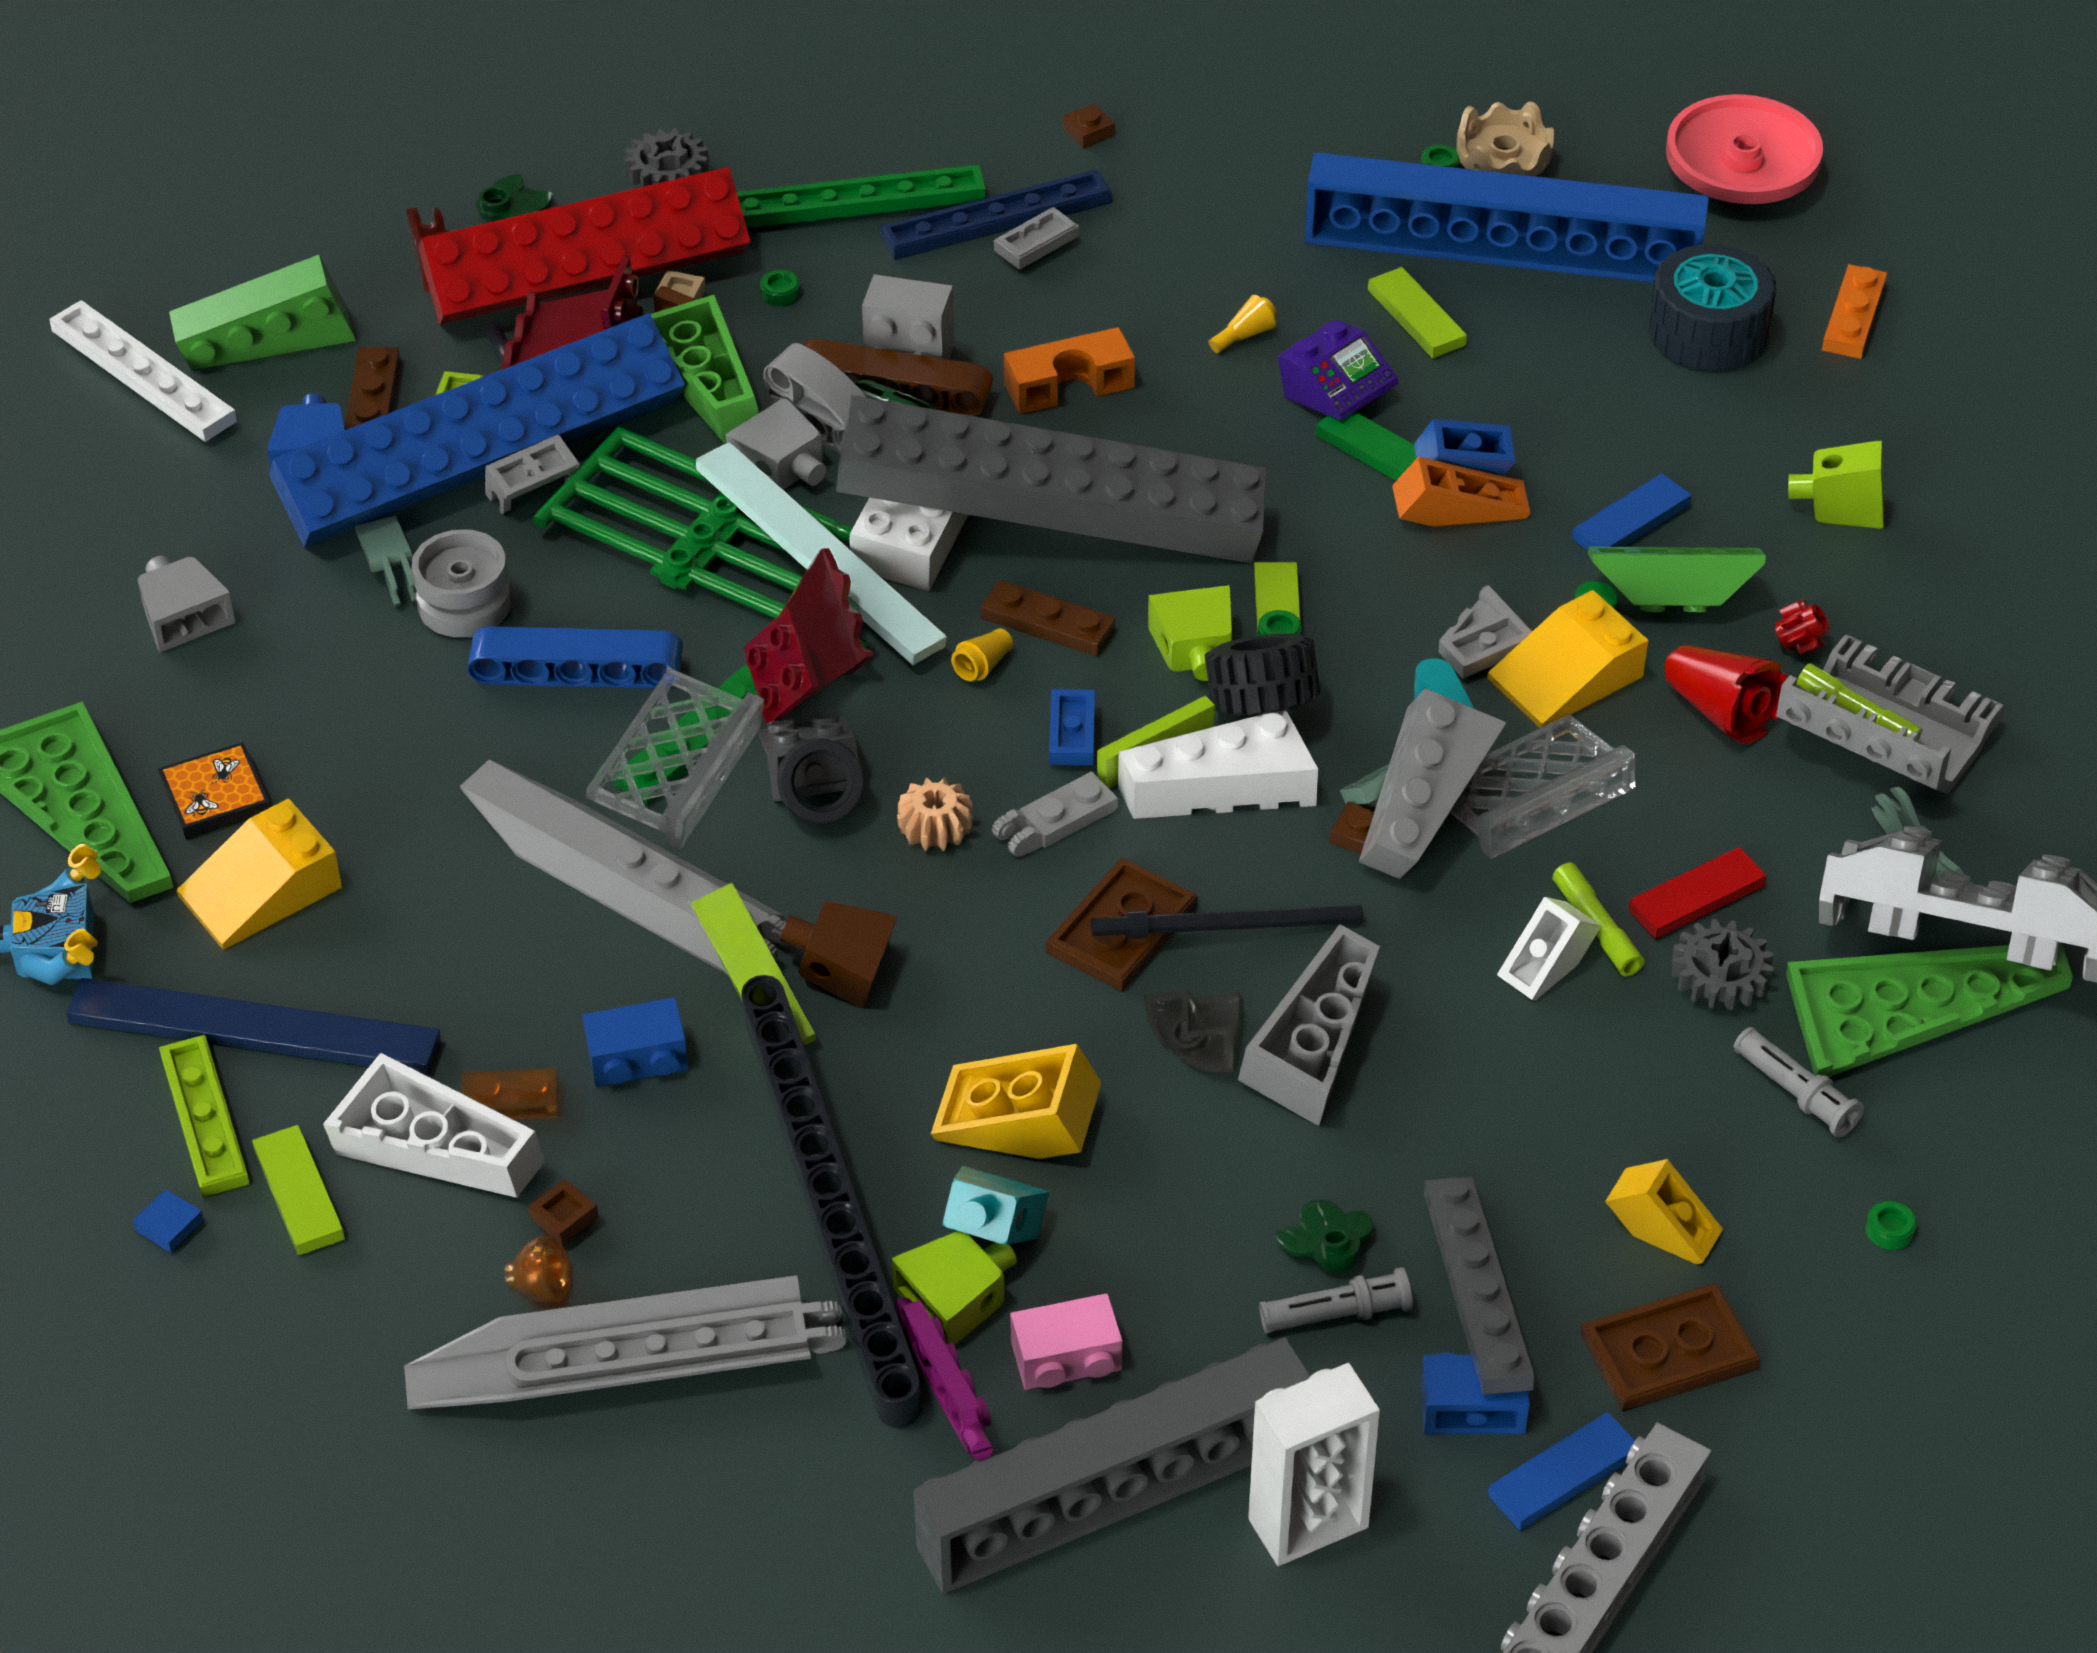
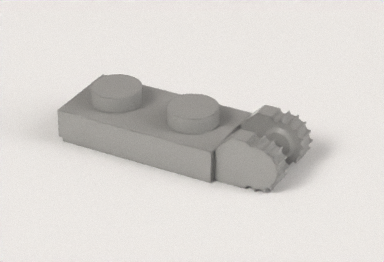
(1056, 815)

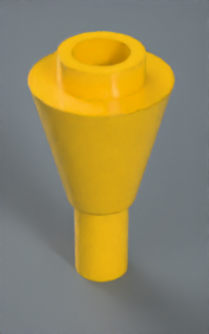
(1252, 319)

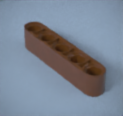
(941, 382)

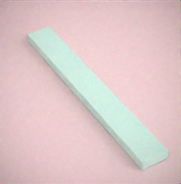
(804, 536)

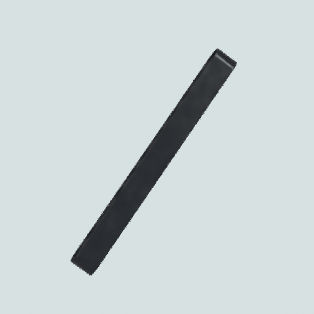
(831, 1212)

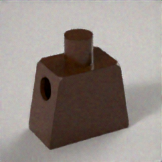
(841, 948)

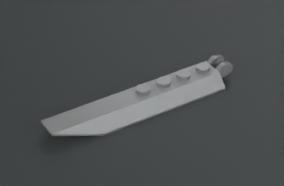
(606, 860)
(626, 1343)

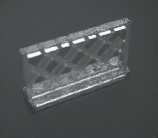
(704, 779)
(1545, 801)

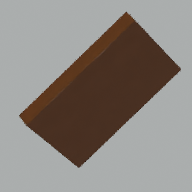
(1120, 891)
(1669, 1346)

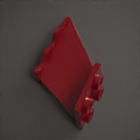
(572, 318)
(808, 642)

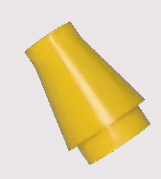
(978, 656)

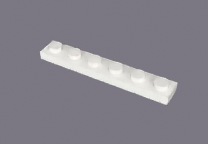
(143, 370)

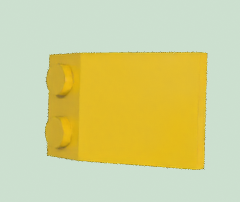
(1571, 660)
(261, 875)
(1020, 1103)

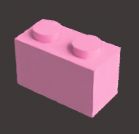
(1066, 1341)

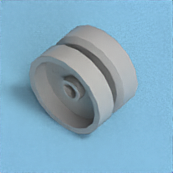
(461, 582)

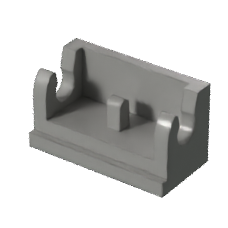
(528, 470)

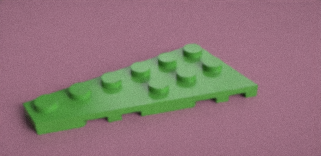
(72, 790)
(1889, 1002)

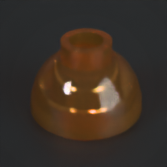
(540, 1270)

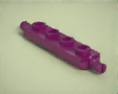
(942, 1371)

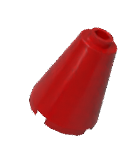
(1728, 688)

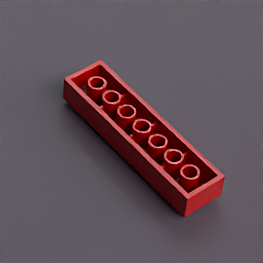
(582, 245)

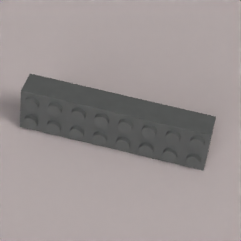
(1097, 1468)

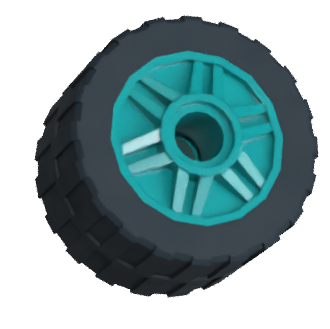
(1712, 307)

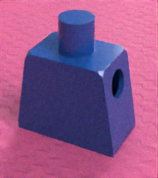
(304, 424)

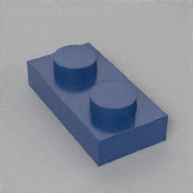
(1072, 727)

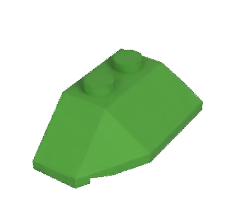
(1677, 574)

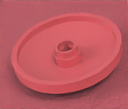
(1744, 149)

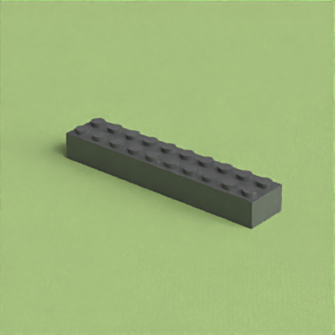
(1051, 479)

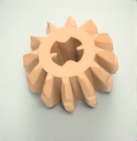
(935, 814)

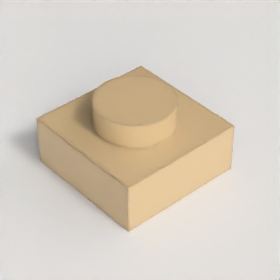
(684, 283)

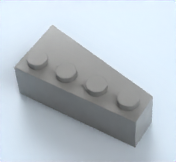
(1427, 773)
(1308, 1033)

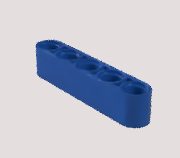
(573, 657)

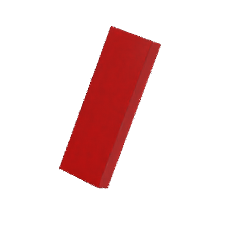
(1697, 892)

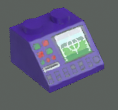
(1335, 370)

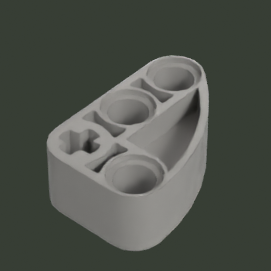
(813, 388)

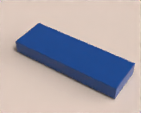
(1633, 514)
(1562, 1471)

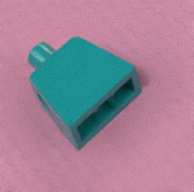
(990, 1206)

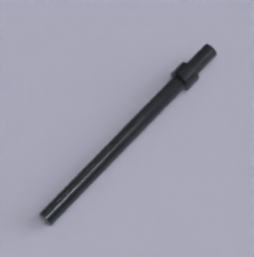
(1140, 924)

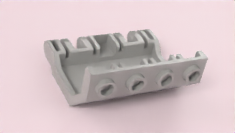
(1950, 733)

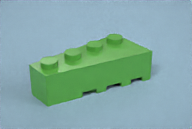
(264, 317)
(708, 364)

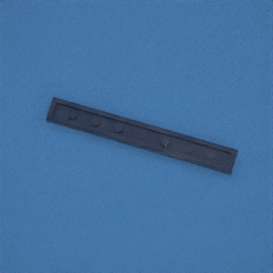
(251, 1025)

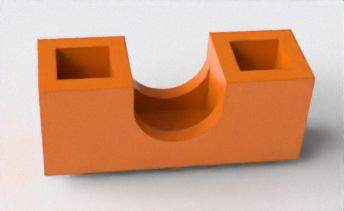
(1094, 358)

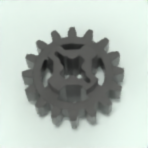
(665, 157)
(1744, 971)

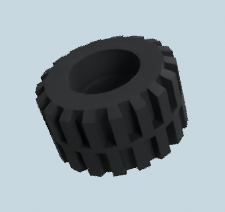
(1262, 674)

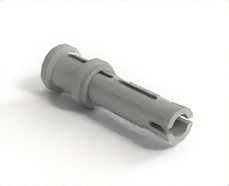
(1813, 1092)
(1358, 1298)

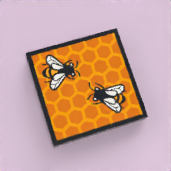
(214, 790)

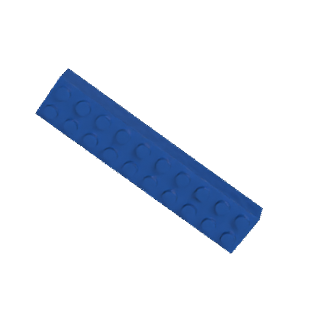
(1498, 217)
(460, 431)

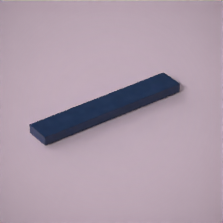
(993, 214)

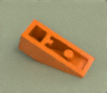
(1456, 495)

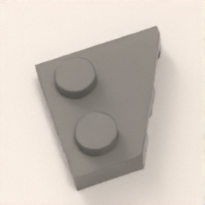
(1482, 635)

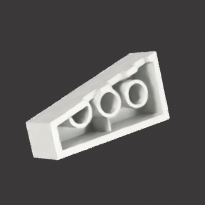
(1220, 768)
(432, 1131)

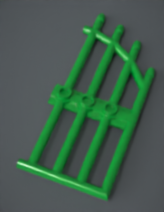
(695, 544)

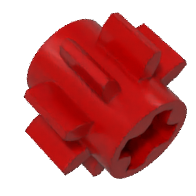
(1802, 627)

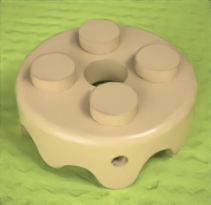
(1500, 127)

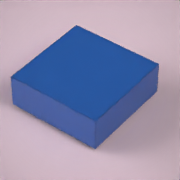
(168, 1220)

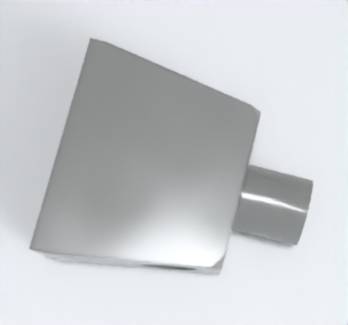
(781, 445)
(183, 601)

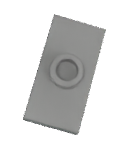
(1036, 238)

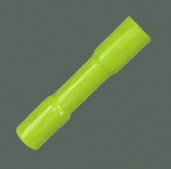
(1815, 680)
(1612, 938)

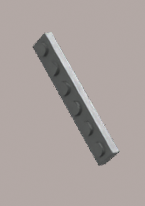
(1478, 1286)

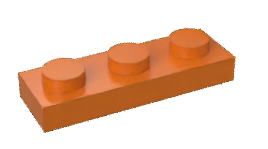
(1854, 311)

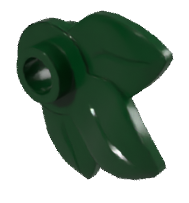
(510, 199)
(1327, 1235)

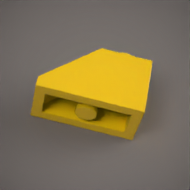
(1664, 1211)

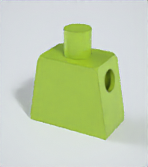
(1844, 485)
(1190, 626)
(954, 1280)

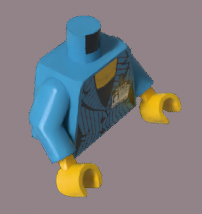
(55, 926)

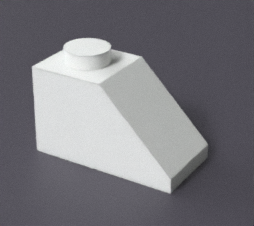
(1548, 947)

